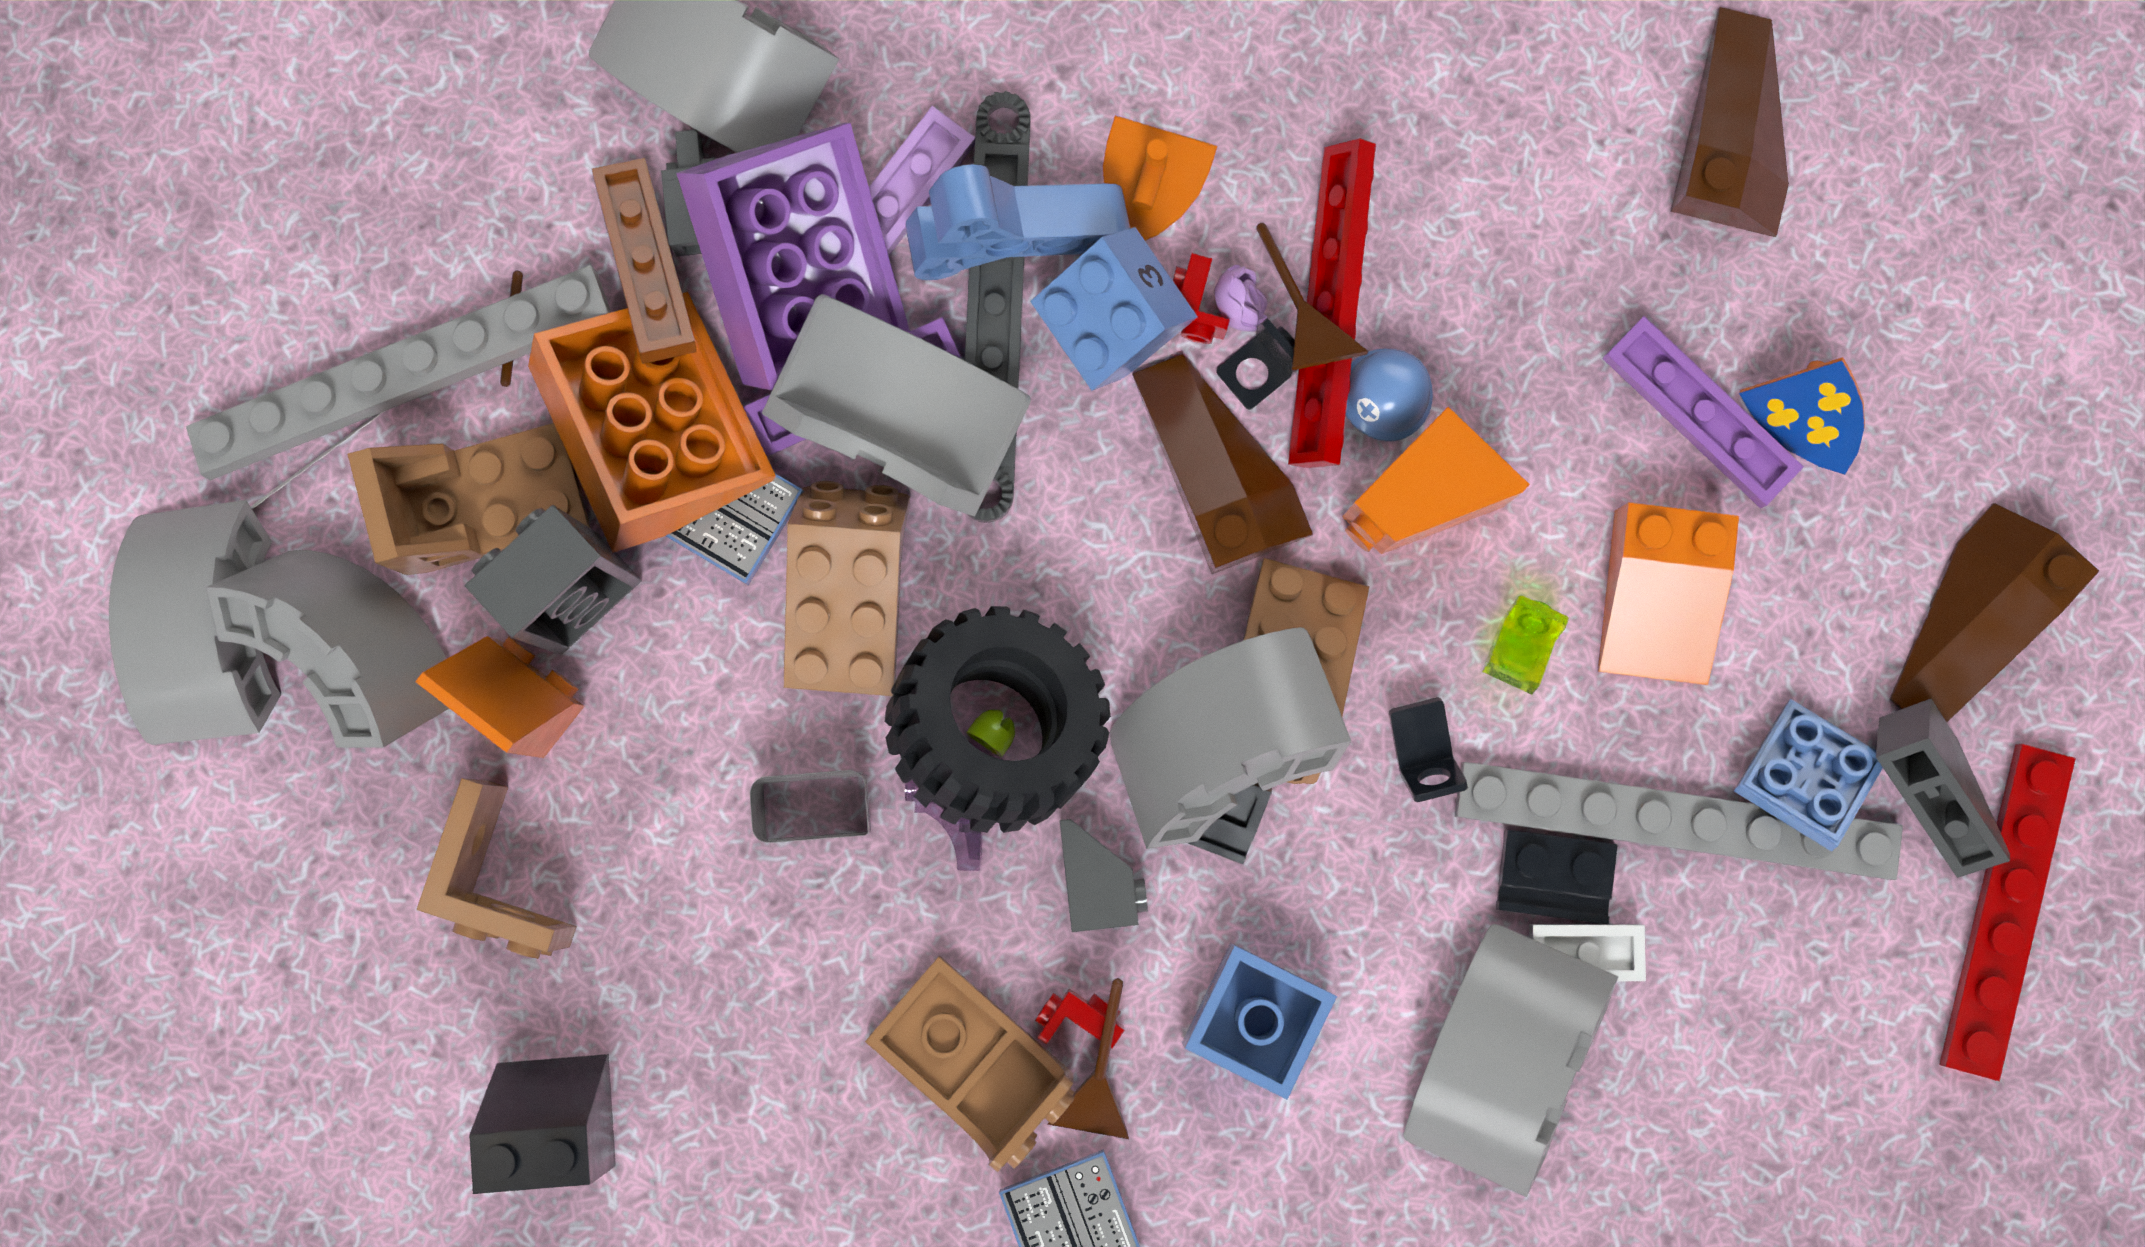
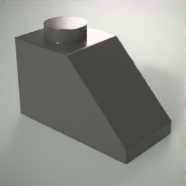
(1098, 883)

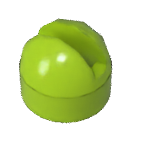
(993, 732)

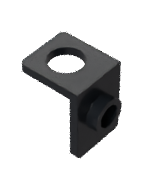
(1274, 349)
(1425, 749)

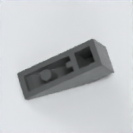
(1940, 787)

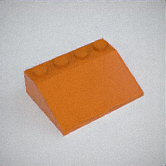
(650, 437)

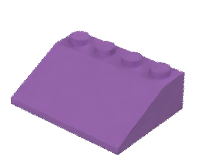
(780, 233)

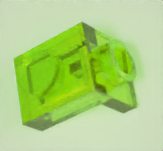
(1524, 643)

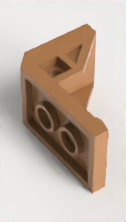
(454, 506)

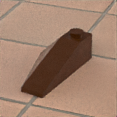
(1736, 137)
(1224, 477)
(1994, 600)

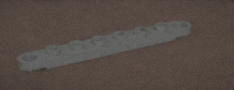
(997, 286)

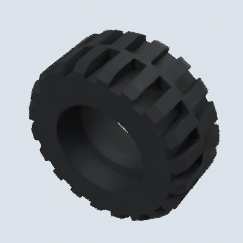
(1038, 667)

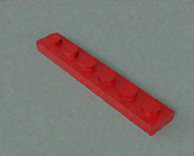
(1333, 292)
(2007, 913)

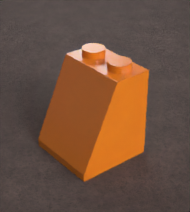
(1433, 486)

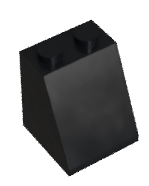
(544, 1125)

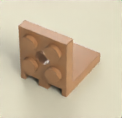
(457, 867)

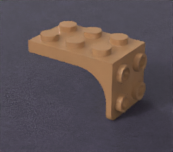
(844, 588)
(1323, 606)
(974, 1063)

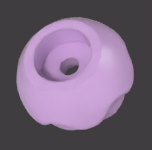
(1240, 299)

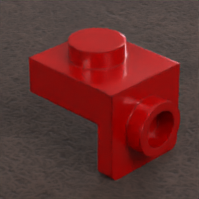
(1191, 284)
(1084, 1013)

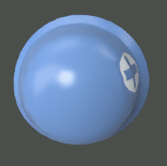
(1388, 394)

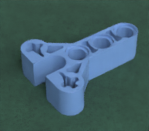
(986, 220)

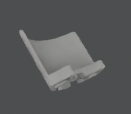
(716, 66)
(897, 403)
(163, 630)
(344, 633)
(1222, 726)
(1508, 1058)

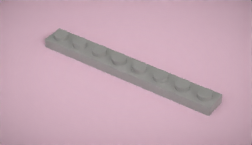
(392, 374)
(1669, 821)

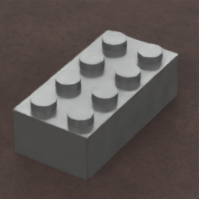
(551, 580)

